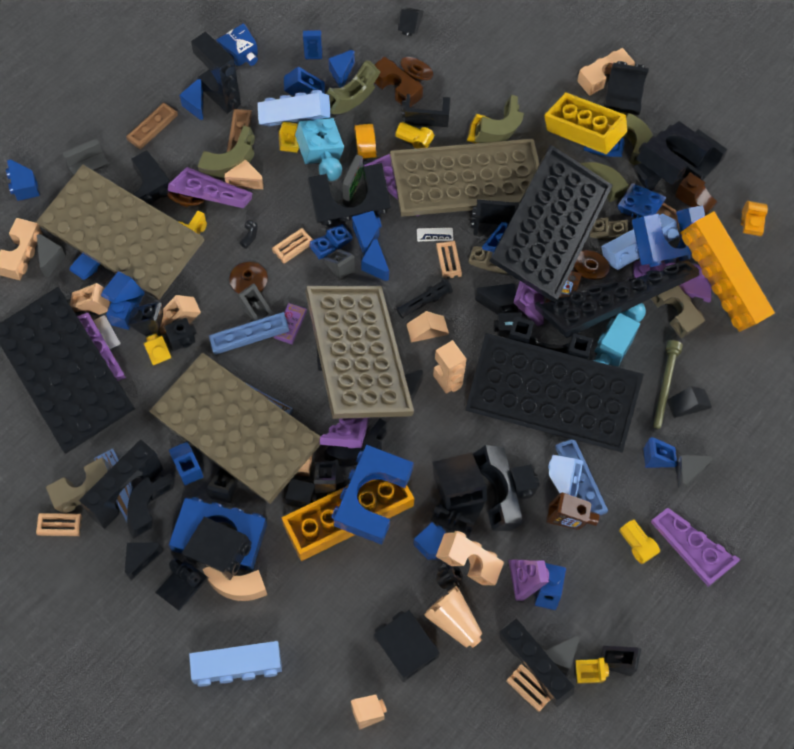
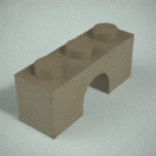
(688, 316)
(66, 496)

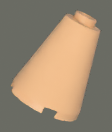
(455, 618)

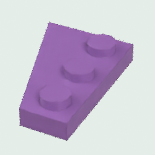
(526, 299)
(347, 433)
(527, 577)

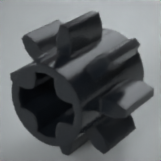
(449, 576)

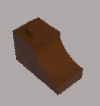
(694, 193)

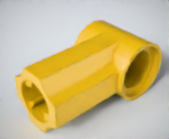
(418, 137)
(642, 546)

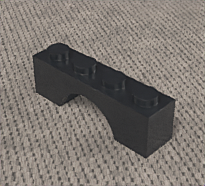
(493, 464)
(546, 672)

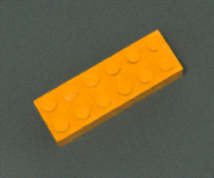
(726, 272)
(313, 527)

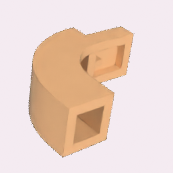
(239, 588)

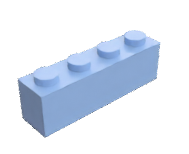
(294, 109)
(624, 248)
(234, 663)

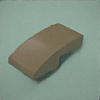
(608, 229)
(480, 259)

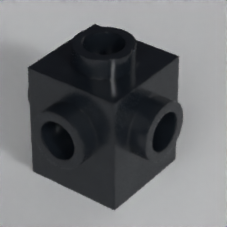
(180, 333)

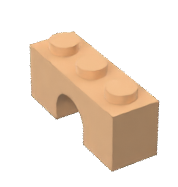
(592, 76)
(15, 263)
(450, 368)
(484, 564)

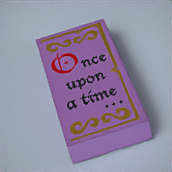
(294, 318)

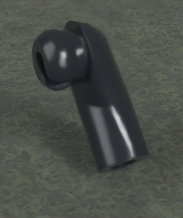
(251, 235)

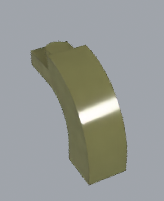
(355, 92)
(500, 130)
(637, 133)
(218, 164)
(612, 176)

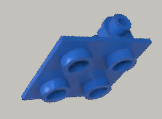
(640, 202)

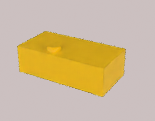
(586, 123)

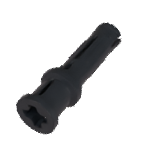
(431, 294)

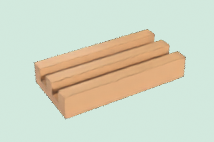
(294, 248)
(451, 273)
(58, 532)
(522, 692)

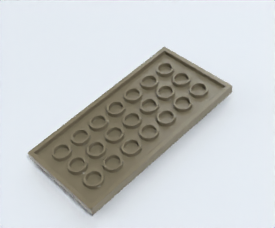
(458, 175)
(120, 231)
(358, 352)
(236, 427)

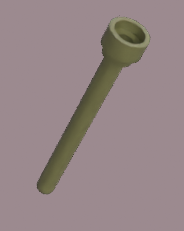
(673, 350)

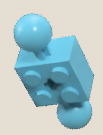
(321, 144)
(619, 336)

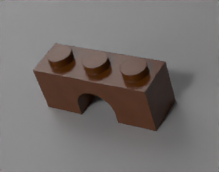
(393, 75)

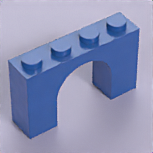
(652, 243)
(371, 465)
(195, 509)

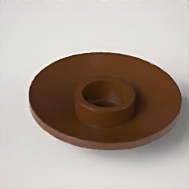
(416, 68)
(185, 200)
(592, 265)
(240, 282)

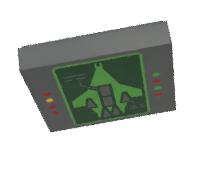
(352, 180)

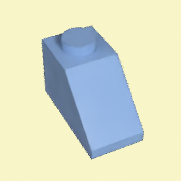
(565, 474)

